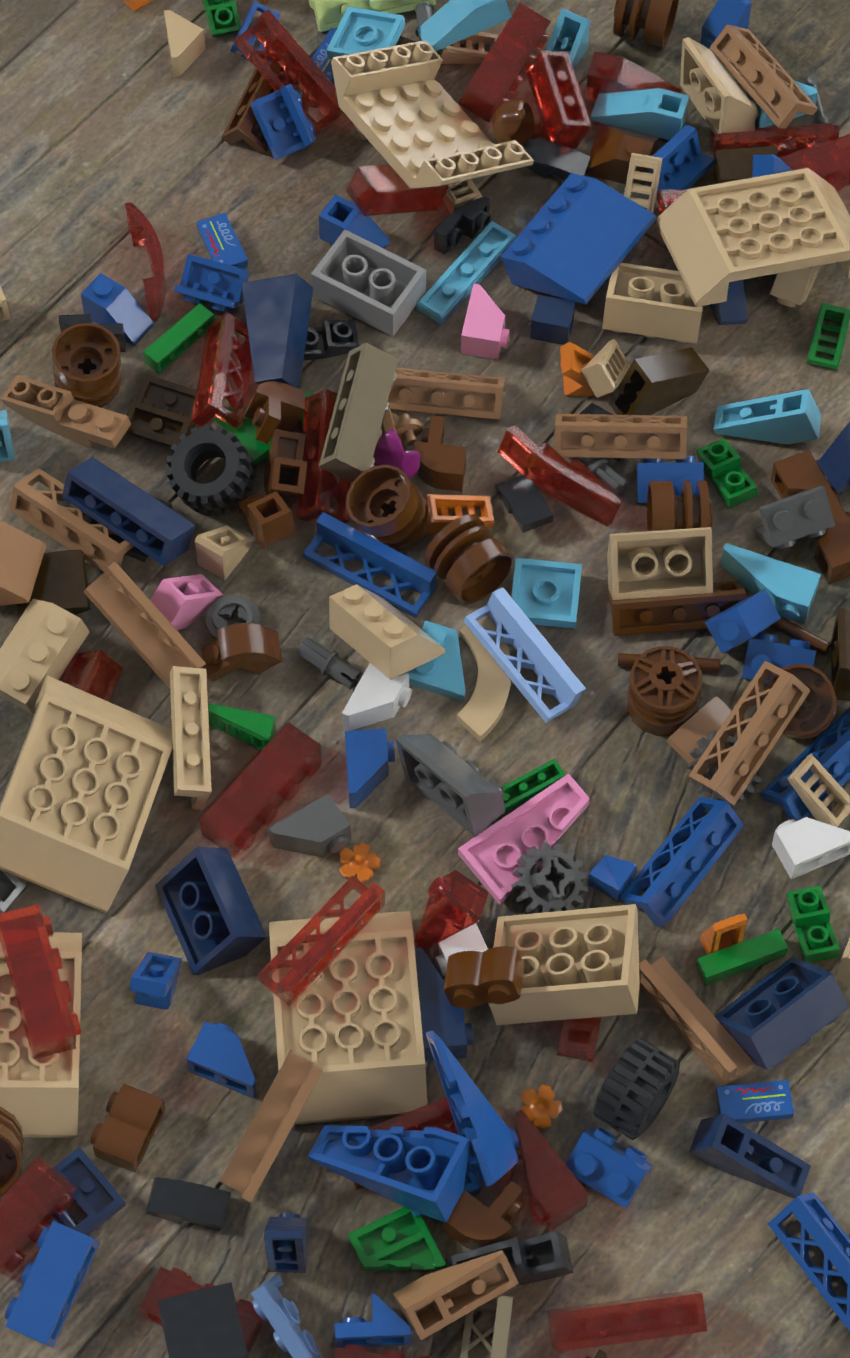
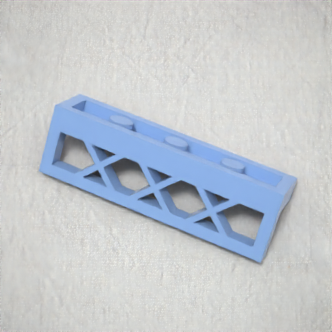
(534, 650)

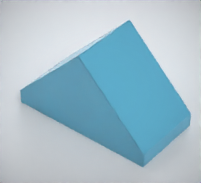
(570, 36)

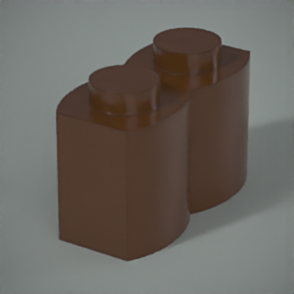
(484, 977)
(128, 1128)

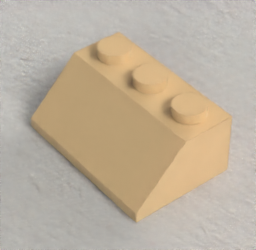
(715, 90)
(651, 304)
(660, 563)
(380, 632)
(38, 647)

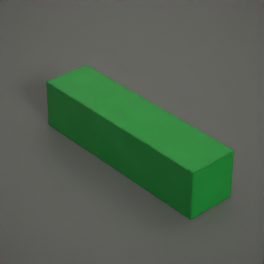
(178, 338)
(529, 785)
(741, 957)

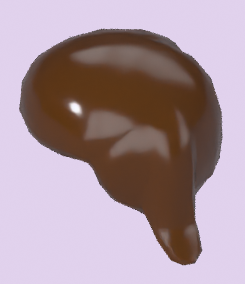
(515, 122)

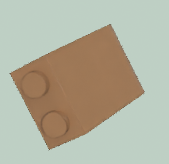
(19, 564)

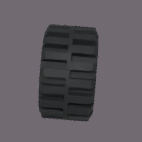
(193, 453)
(636, 1088)

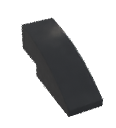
(530, 1259)

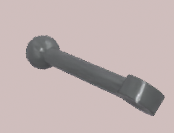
(813, 81)

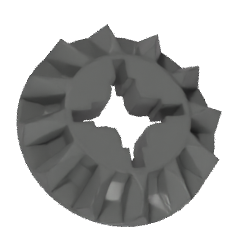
(226, 608)

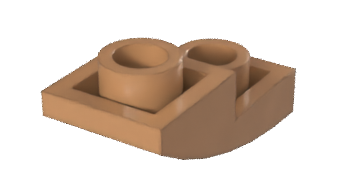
(698, 726)

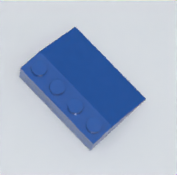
(576, 240)

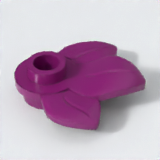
(391, 452)

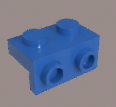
(284, 122)
(682, 161)
(212, 282)
(676, 472)
(781, 655)
(608, 1165)

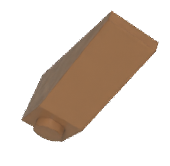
(454, 1292)

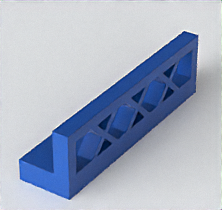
(375, 555)
(833, 758)
(688, 860)
(829, 1237)

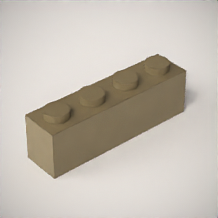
(359, 412)

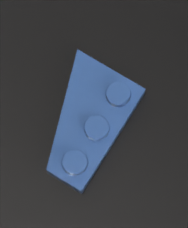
(284, 1319)

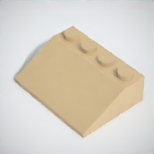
(574, 964)

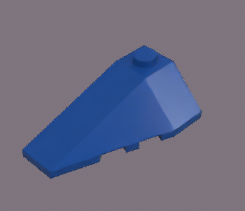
(492, 1142)
(406, 1166)

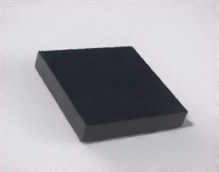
(203, 1324)

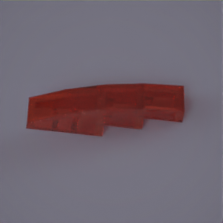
(565, 481)

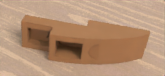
(63, 415)

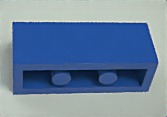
(51, 1283)

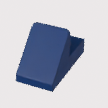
(156, 980)
(384, 1330)

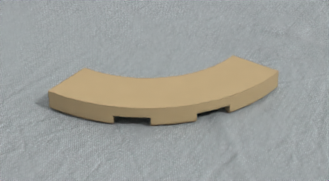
(491, 689)

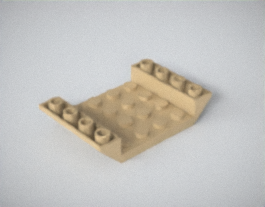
(414, 120)
(754, 230)
(80, 794)
(357, 1022)
(44, 1089)

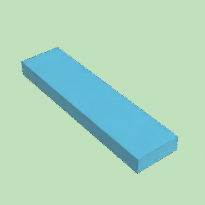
(467, 269)

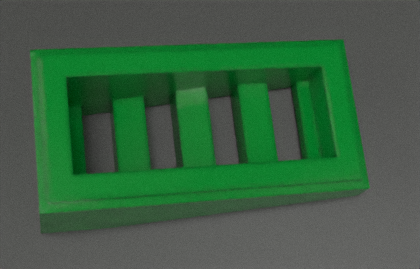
(833, 314)
(245, 725)

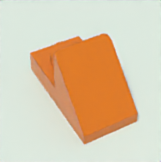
(572, 362)

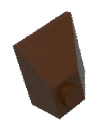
(613, 151)

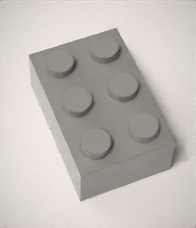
(368, 282)

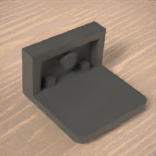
(795, 517)

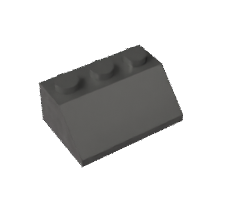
(450, 781)

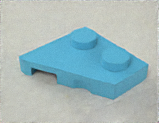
(445, 672)

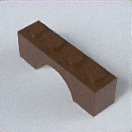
(801, 474)

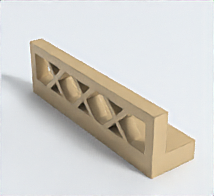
(190, 734)

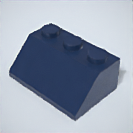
(210, 909)
(783, 1011)

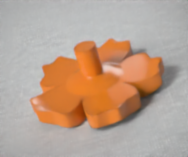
(358, 862)
(540, 1106)

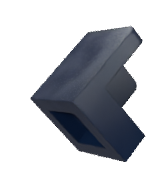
(552, 320)

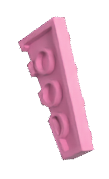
(541, 819)

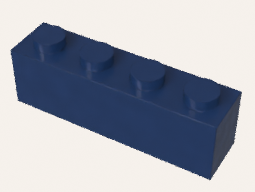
(128, 511)

